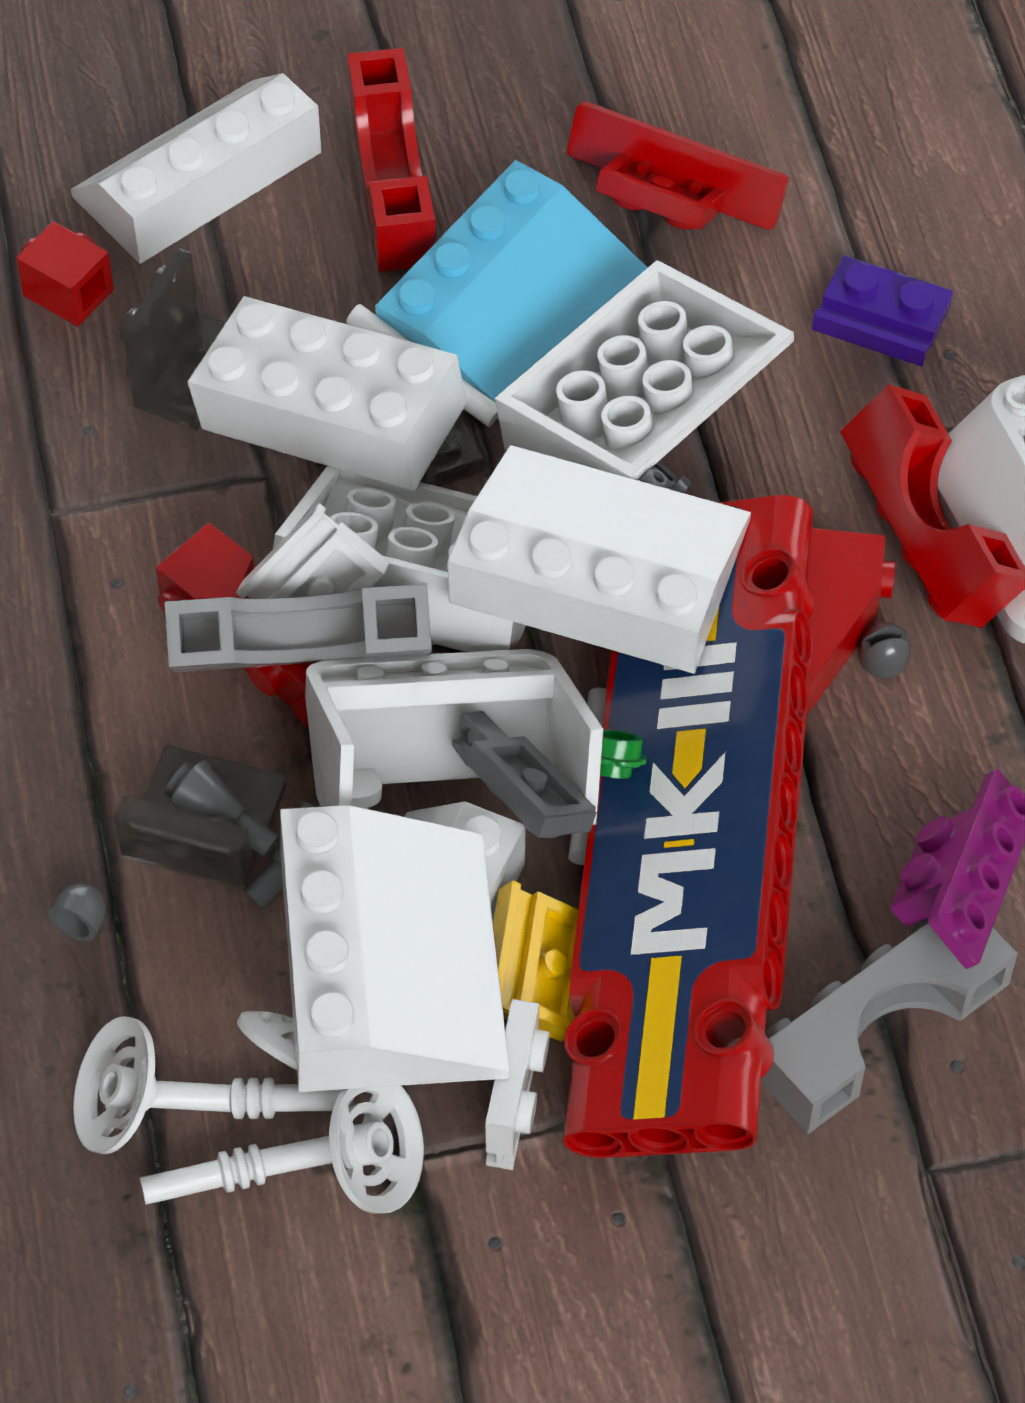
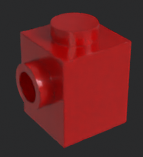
(65, 273)

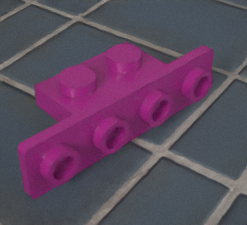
(965, 869)

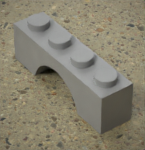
(297, 630)
(818, 1054)

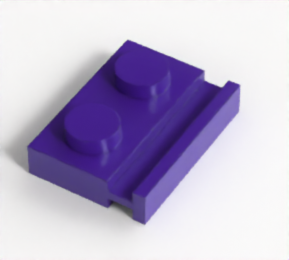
(882, 310)

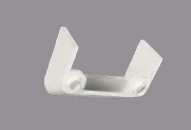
(985, 478)
(399, 714)

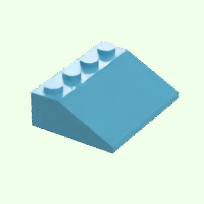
(510, 279)

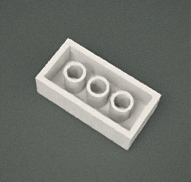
(328, 392)

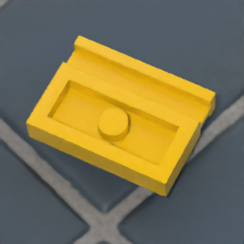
(535, 954)

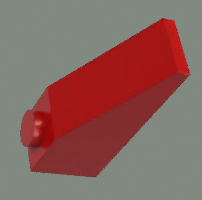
(846, 582)

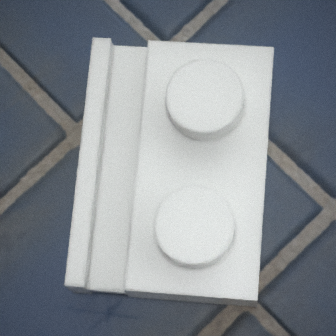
(315, 561)
(511, 1102)

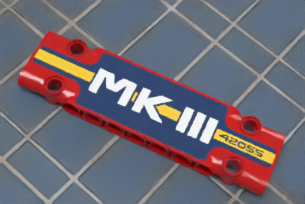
(695, 869)

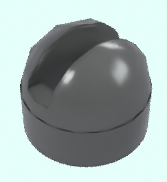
(889, 654)
(78, 911)

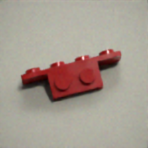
(673, 173)

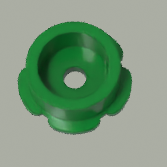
(620, 753)

